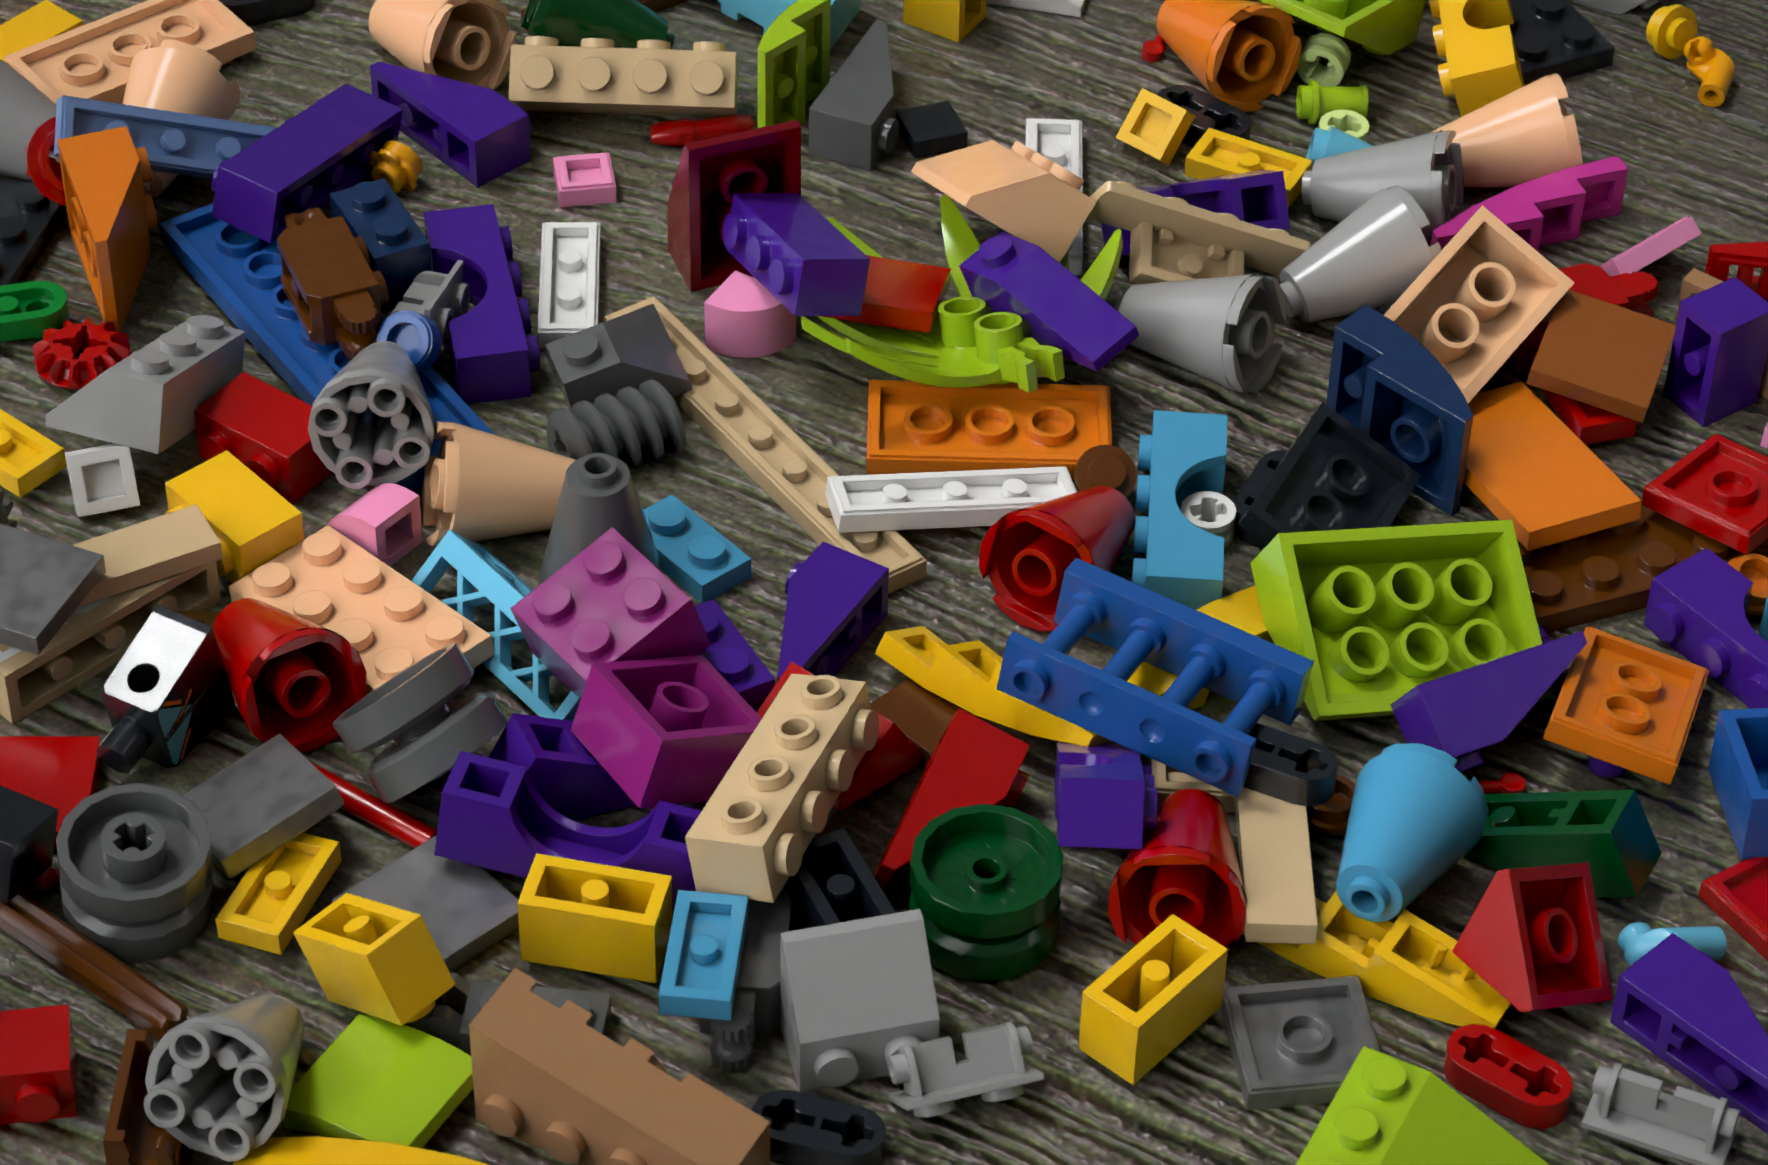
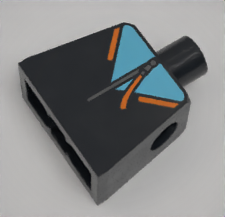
(164, 693)

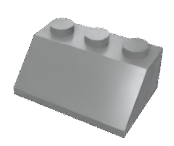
(154, 391)

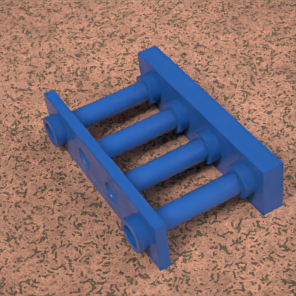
(1175, 639)

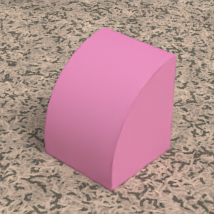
(746, 319)
(383, 522)

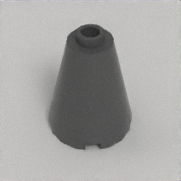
(592, 500)

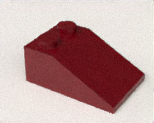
(704, 189)

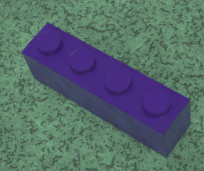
(303, 161)

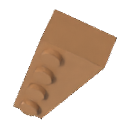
(592, 1100)

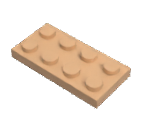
(97, 56)
(365, 602)

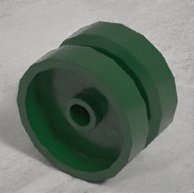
(987, 891)

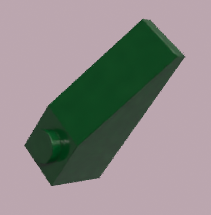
(1572, 828)

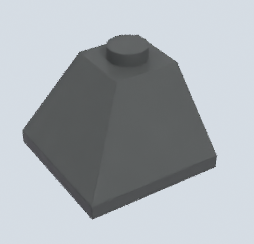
(615, 357)

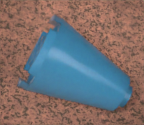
(1406, 828)

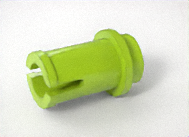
(1317, 100)

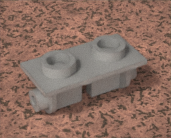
(438, 297)
(936, 1080)
(1676, 1125)

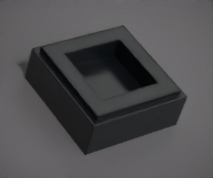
(931, 129)

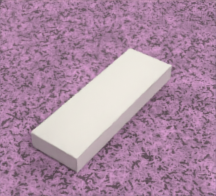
(568, 279)

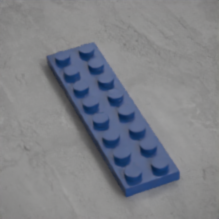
(245, 282)

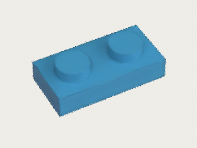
(695, 551)
(703, 955)

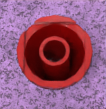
(1036, 544)
(287, 672)
(1183, 871)

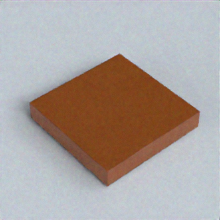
(1602, 355)

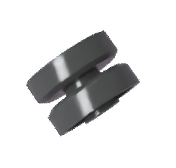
(417, 717)
(136, 871)

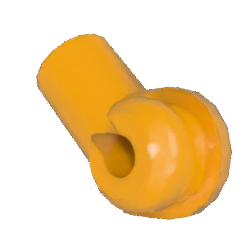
(1711, 68)

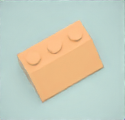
(1014, 191)
(1479, 300)

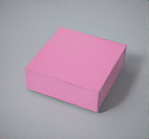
(584, 179)

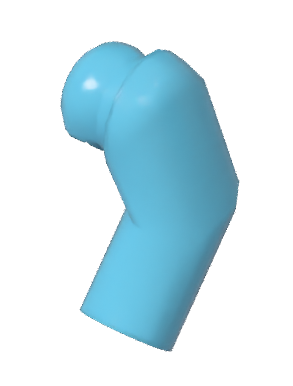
(1639, 939)

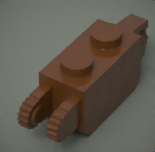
(331, 281)

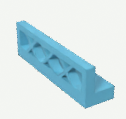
(503, 588)

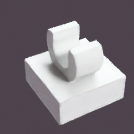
(102, 479)

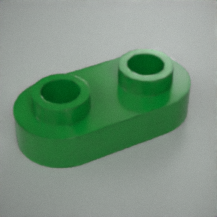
(31, 309)

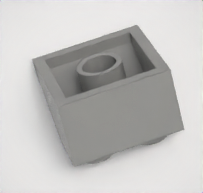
(855, 997)

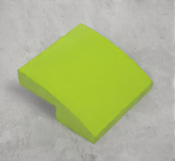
(793, 62)
(381, 1085)

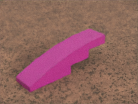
(1552, 205)

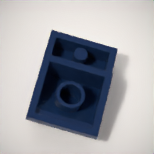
(1403, 402)

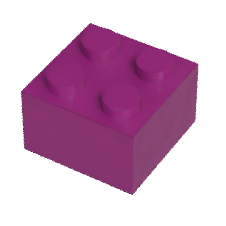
(607, 609)
(663, 727)

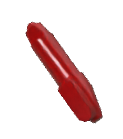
(685, 130)

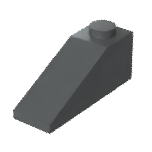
(854, 111)

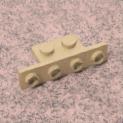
(1186, 241)

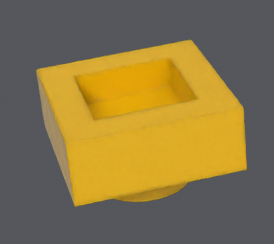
(1155, 126)

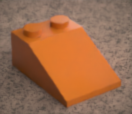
(109, 215)

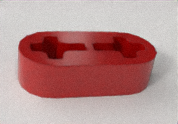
(1507, 1076)

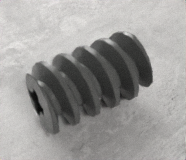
(618, 424)

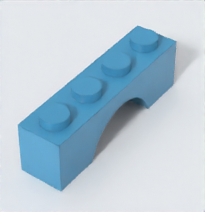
(1182, 458)

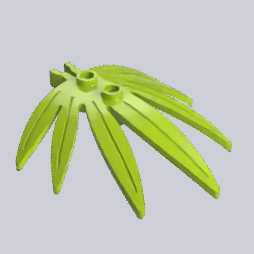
(965, 342)

